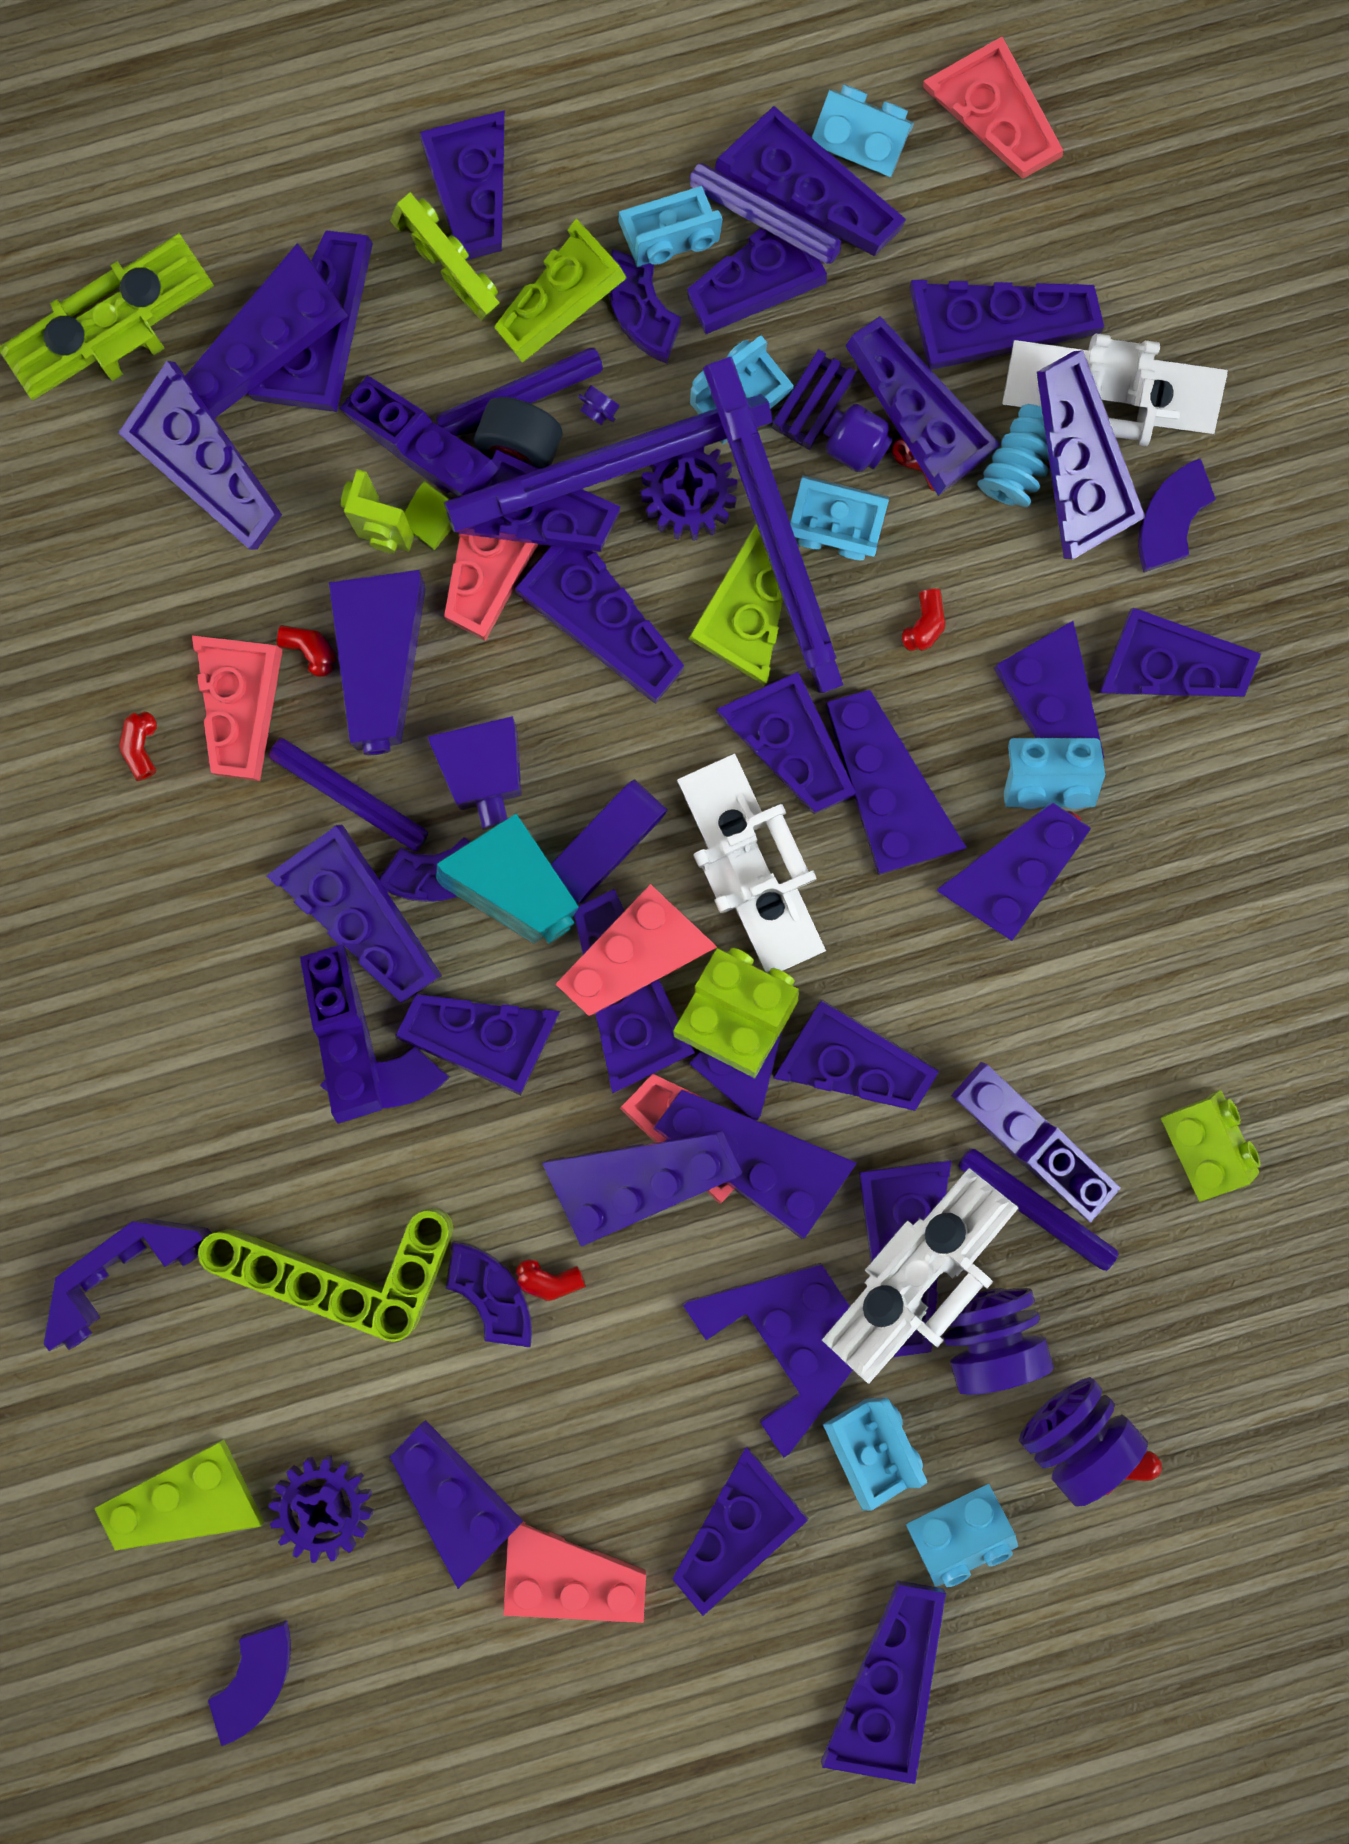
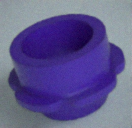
(598, 405)

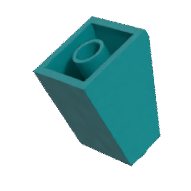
(510, 882)

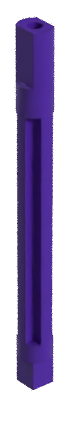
(594, 467)
(773, 523)

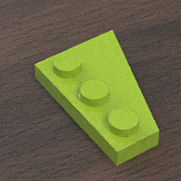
(433, 245)
(565, 290)
(743, 612)
(182, 1502)

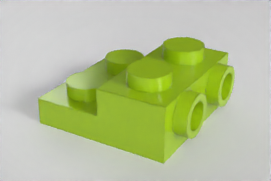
(737, 1011)

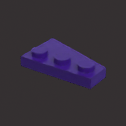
(753, 280)
(567, 521)
(1176, 660)
(1051, 686)
(792, 741)
(1018, 871)
(480, 1038)
(855, 1060)
(453, 1502)
(739, 1533)

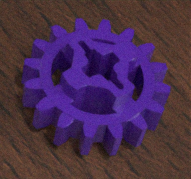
(706, 489)
(337, 1517)

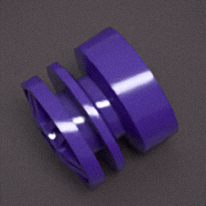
(997, 1349)
(1083, 1443)

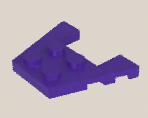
(792, 1317)

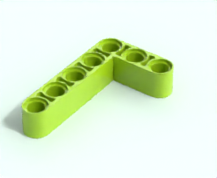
(334, 1281)

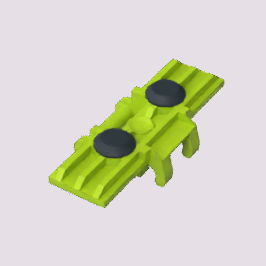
(111, 329)

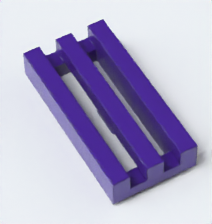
(832, 368)

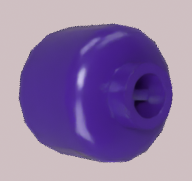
(857, 438)

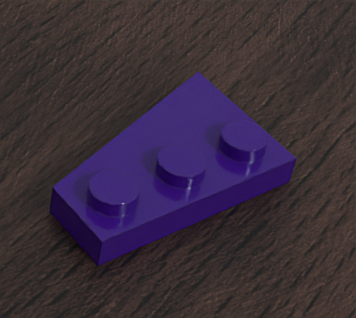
(468, 177)

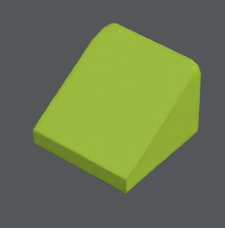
(428, 515)

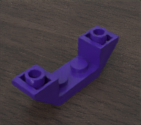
(70, 1308)

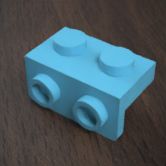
(862, 130)
(670, 226)
(756, 372)
(838, 517)
(1054, 771)
(875, 1452)
(963, 1537)

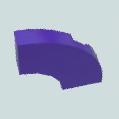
(640, 310)
(1169, 515)
(414, 875)
(407, 1079)
(493, 1293)
(256, 1683)

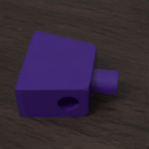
(481, 767)

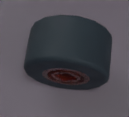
(518, 431)

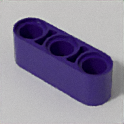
(608, 840)

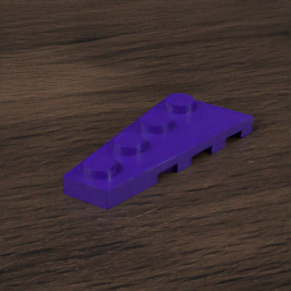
(806, 179)
(349, 900)
(631, 1183)

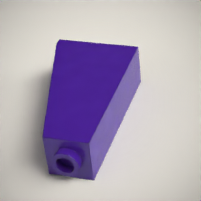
(377, 646)

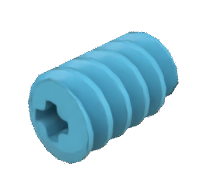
(1018, 460)

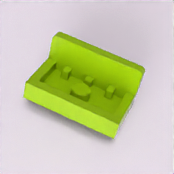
(377, 522)
(1212, 1146)

